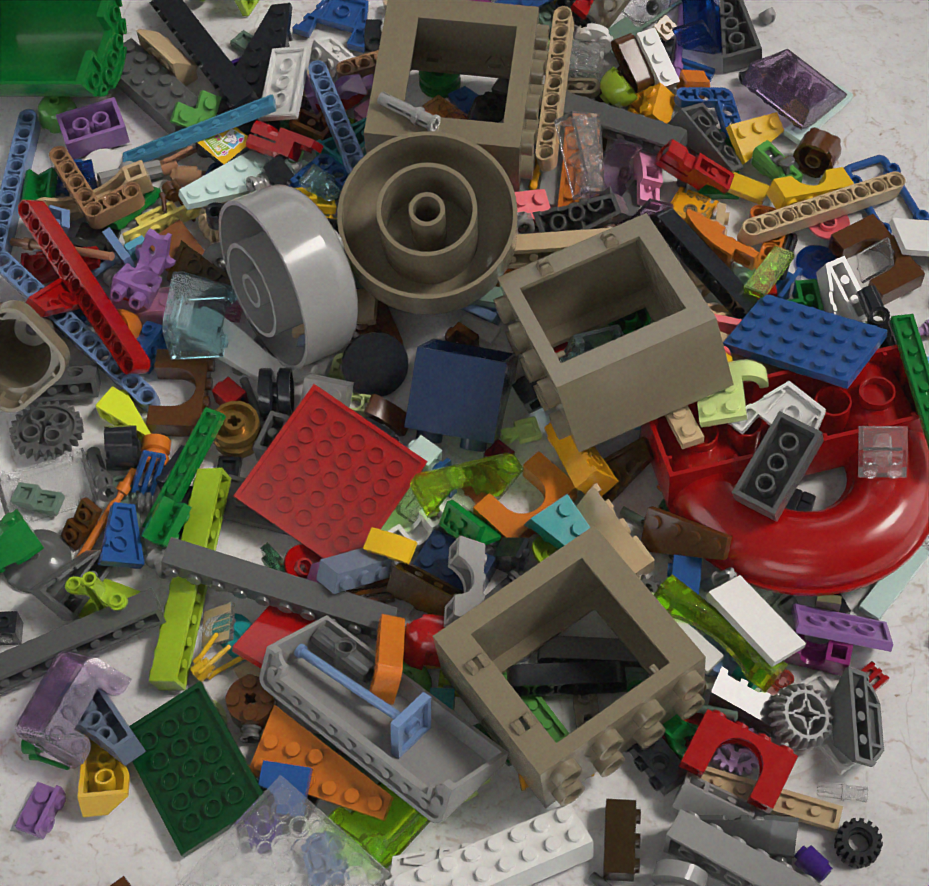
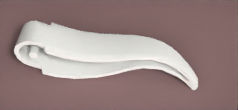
(249, 357)

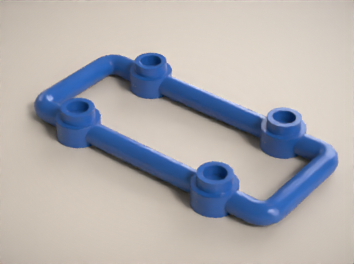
(888, 167)

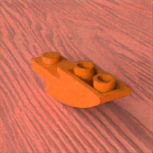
(723, 246)

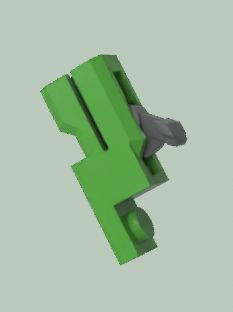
(773, 163)

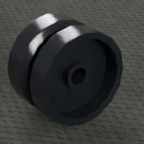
(275, 391)

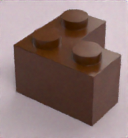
(311, 125)

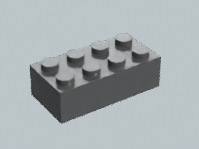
(778, 466)

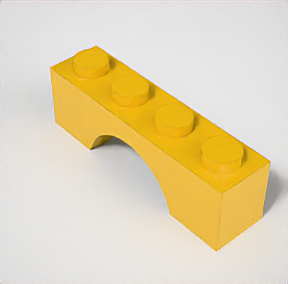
(789, 191)

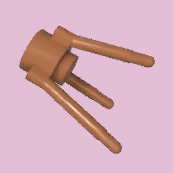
(170, 163)

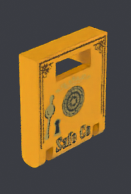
(695, 202)

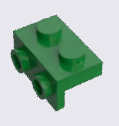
(40, 184)
(166, 521)

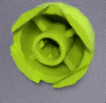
(616, 89)

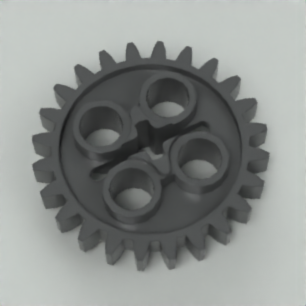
(46, 430)

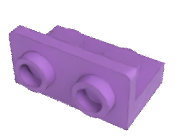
(41, 810)

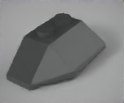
(857, 718)

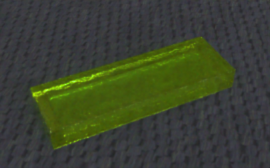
(769, 272)

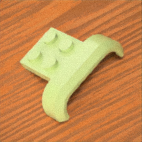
(730, 403)

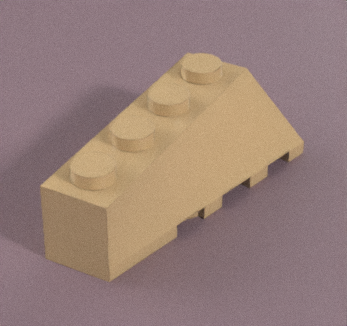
(615, 531)

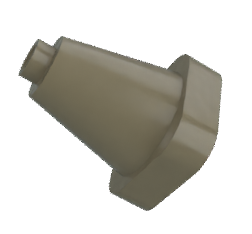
(27, 360)

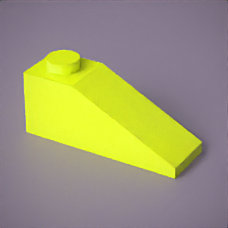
(120, 410)

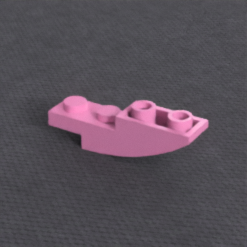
(648, 177)

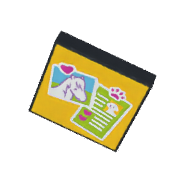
(224, 146)

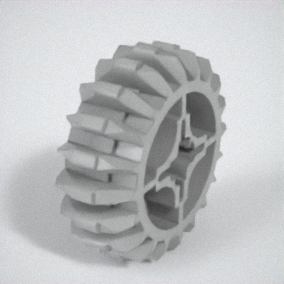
(809, 709)

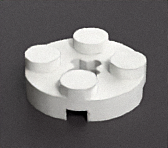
(596, 32)

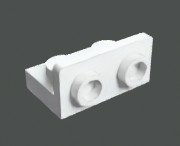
(330, 52)

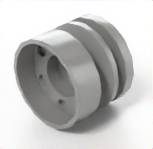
(678, 873)

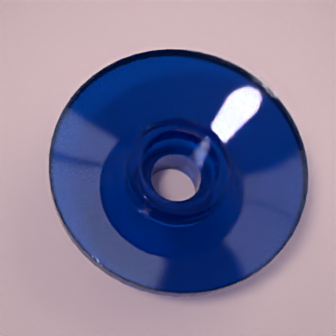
(807, 259)

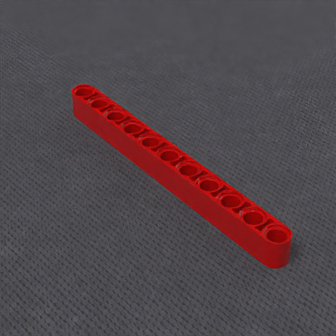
(84, 287)

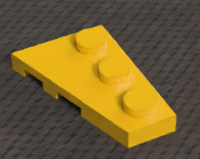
(753, 132)

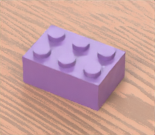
(92, 128)

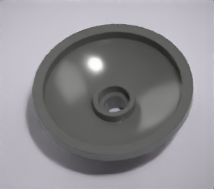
(41, 565)

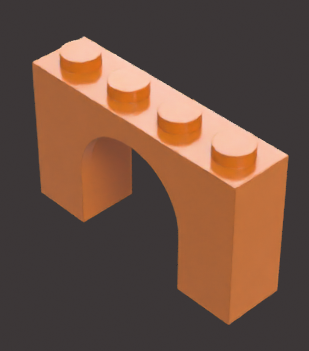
(546, 478)

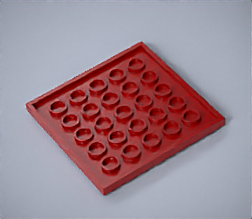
(329, 476)

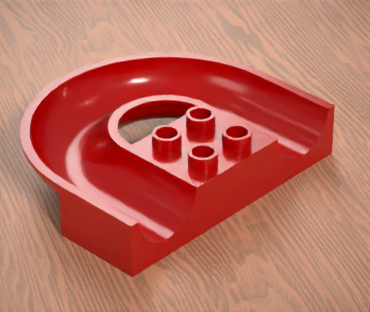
(808, 552)

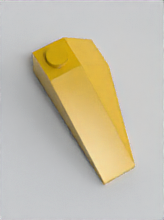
(101, 783)

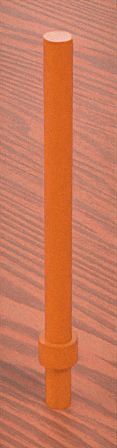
(123, 490)

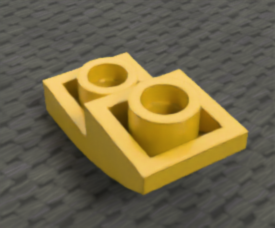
(390, 545)

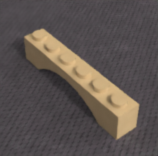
(133, 172)

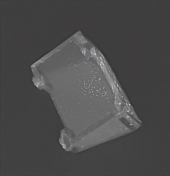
(62, 474)

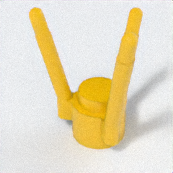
(204, 667)

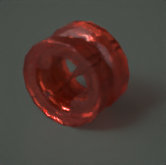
(790, 679)

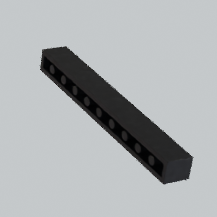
(205, 52)

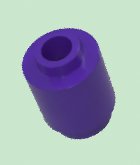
(812, 863)

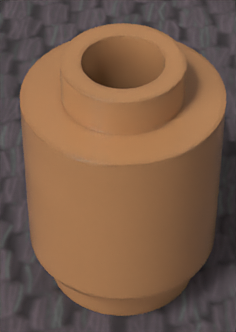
(186, 174)

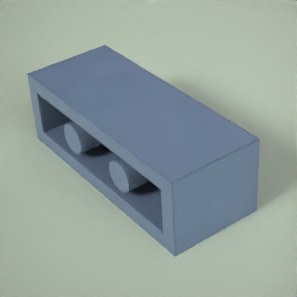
(352, 570)

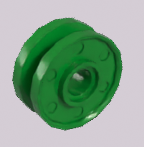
(438, 83)

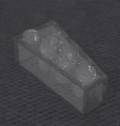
(582, 153)

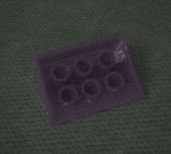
(792, 88)

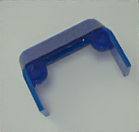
(700, 27)

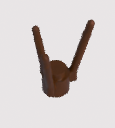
(170, 192)

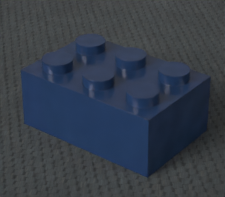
(435, 558)

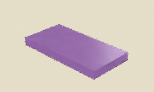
(841, 627)

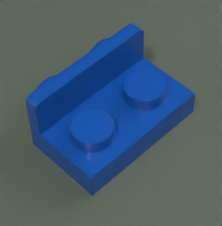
(151, 340)

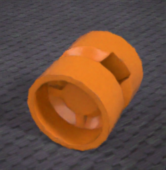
(156, 443)

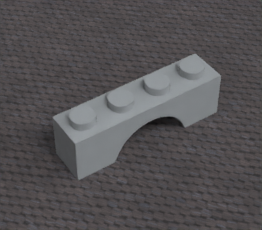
(467, 561)

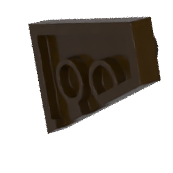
(627, 465)

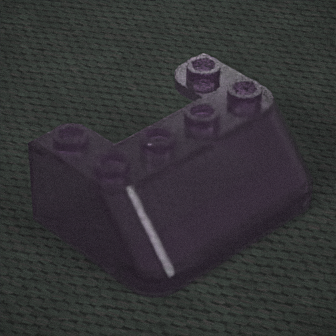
(60, 702)

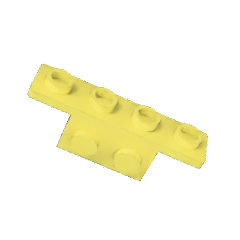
(158, 221)

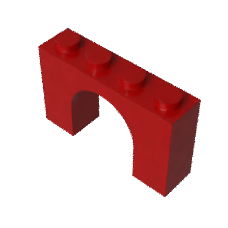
(773, 760)

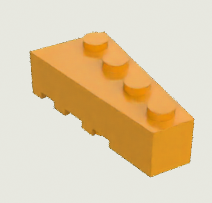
(583, 467)

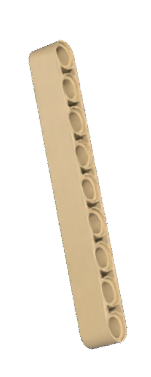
(554, 87)
(820, 209)

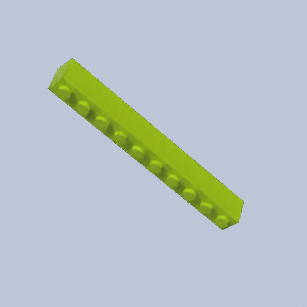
(186, 600)

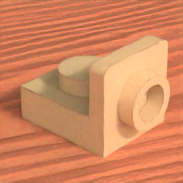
(664, 28)

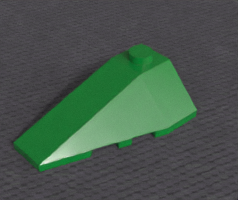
(17, 540)

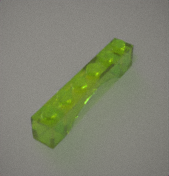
(691, 608)

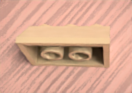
(168, 55)

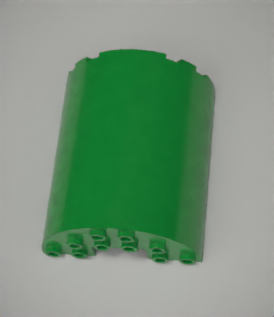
(61, 47)

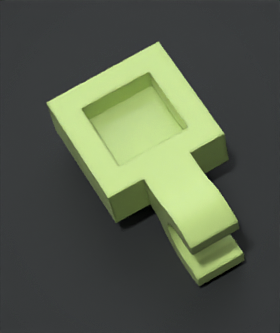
(524, 430)

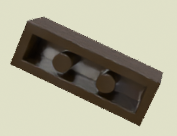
(420, 589)
(621, 840)

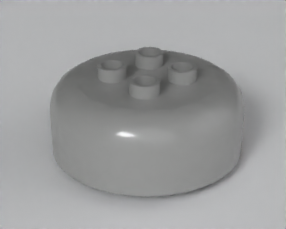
(288, 273)

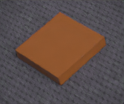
(179, 232)

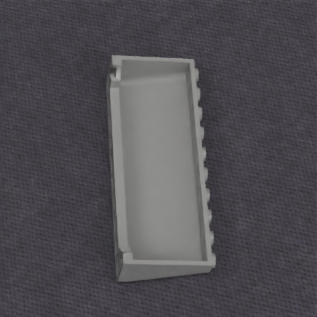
(431, 775)

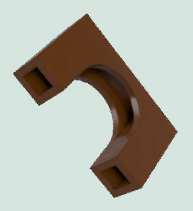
(859, 236)
(182, 418)

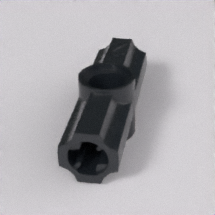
(873, 306)

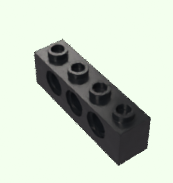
(659, 779)

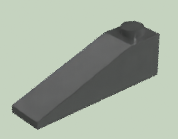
(705, 137)
(773, 834)

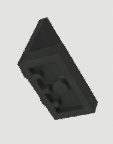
(91, 237)

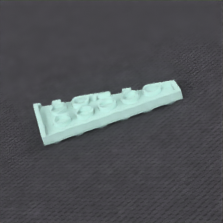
(225, 182)

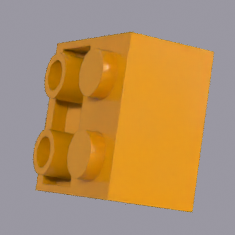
(655, 103)

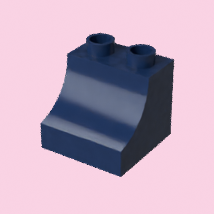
(460, 392)

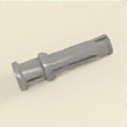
(417, 115)

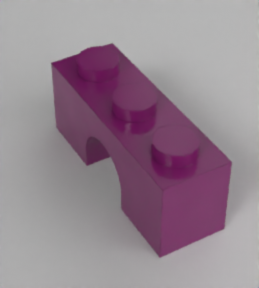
(828, 657)

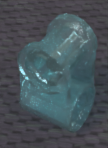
(320, 183)

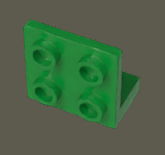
(464, 523)

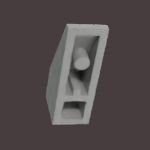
(708, 799)

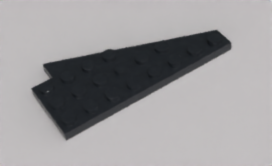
(254, 62)

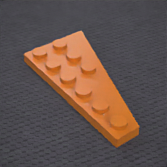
(332, 775)

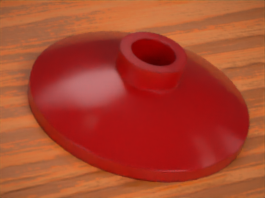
(299, 557)

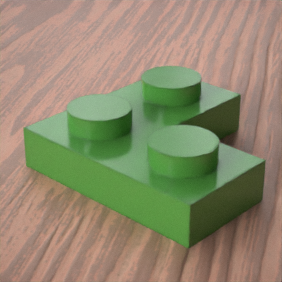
(206, 108)

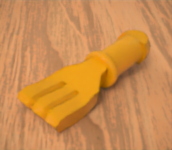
(536, 173)

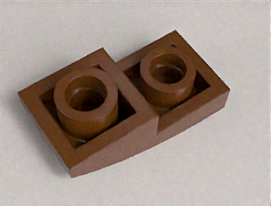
(387, 413)
(81, 525)

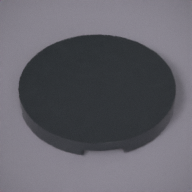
(375, 363)

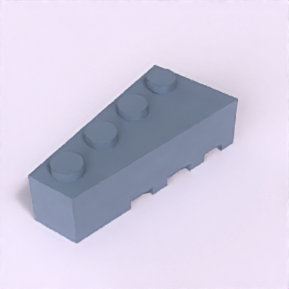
(109, 729)

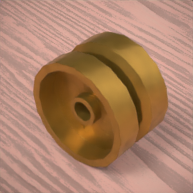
(238, 429)

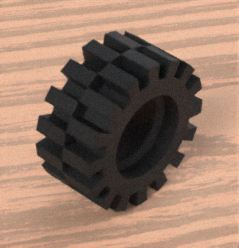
(866, 830)

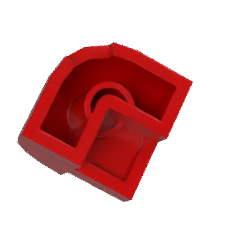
(419, 641)

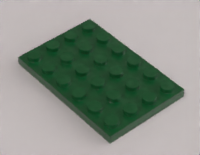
(193, 769)

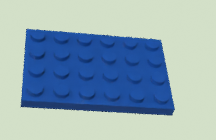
(806, 340)

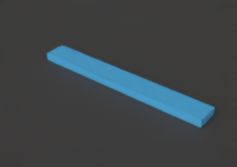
(201, 130)

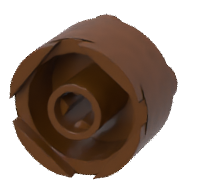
(817, 152)
(240, 699)

